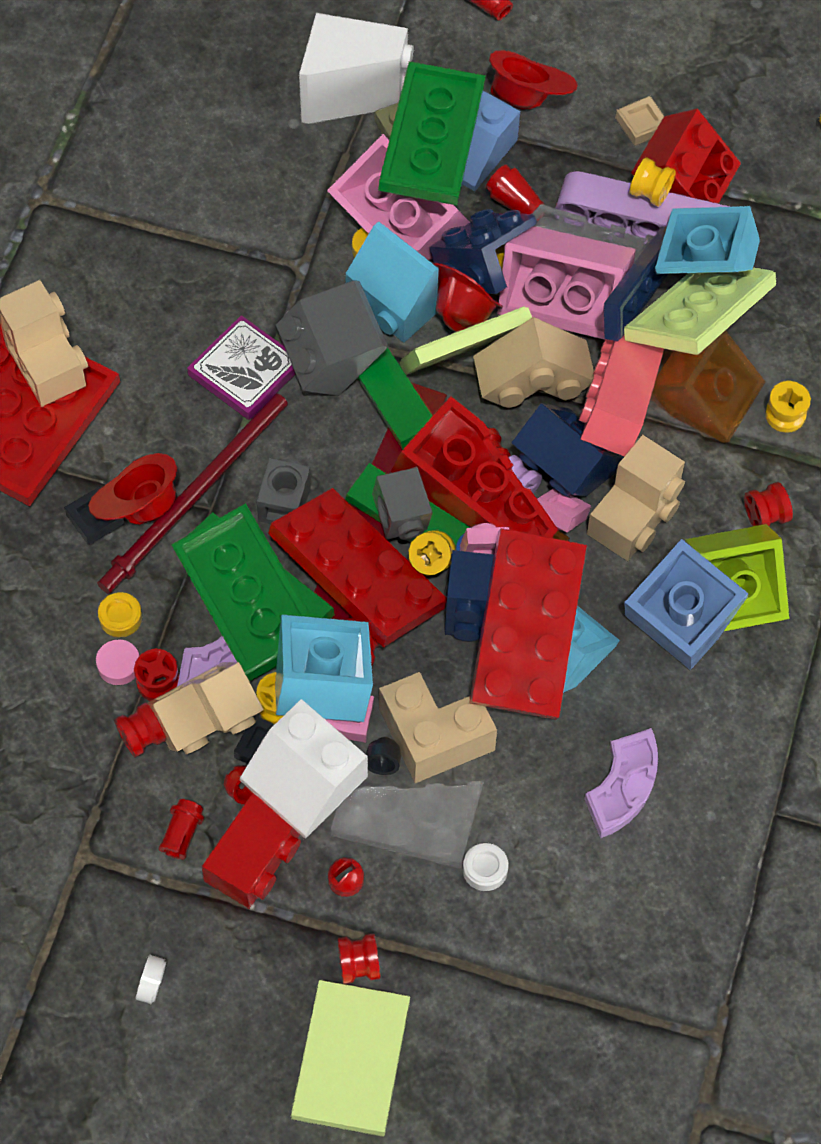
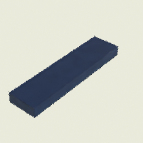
(633, 290)

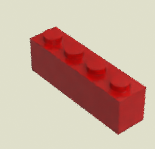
(251, 853)

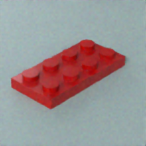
(357, 566)
(528, 624)

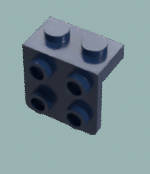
(474, 245)

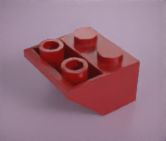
(695, 152)

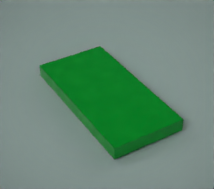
(432, 133)
(241, 586)

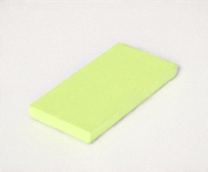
(699, 309)

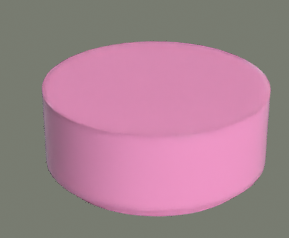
(117, 661)

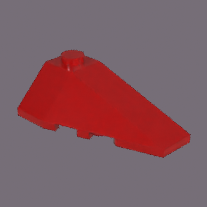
(469, 474)

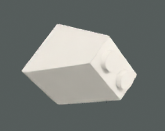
(352, 68)

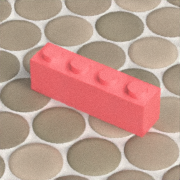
(619, 394)

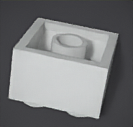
(305, 768)

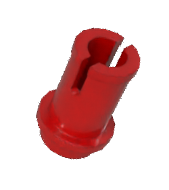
(181, 828)

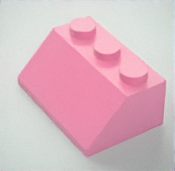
(410, 218)
(562, 278)

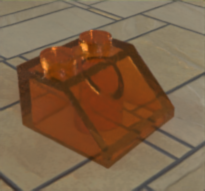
(709, 388)

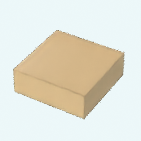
(639, 120)

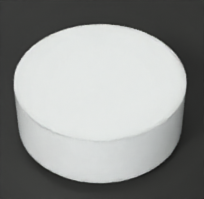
(485, 867)
(151, 979)

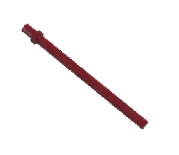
(125, 565)

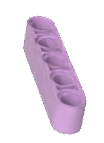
(610, 203)

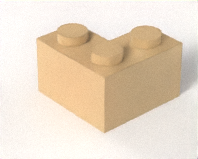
(39, 344)
(533, 360)
(642, 497)
(207, 703)
(432, 737)

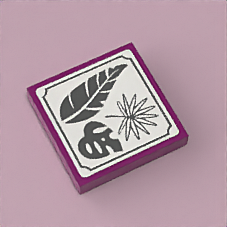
(243, 367)

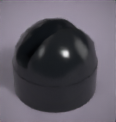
(383, 756)

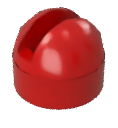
(232, 787)
(351, 882)

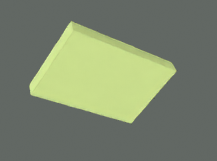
(464, 340)
(351, 1058)

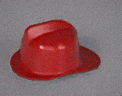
(526, 82)
(462, 299)
(139, 492)

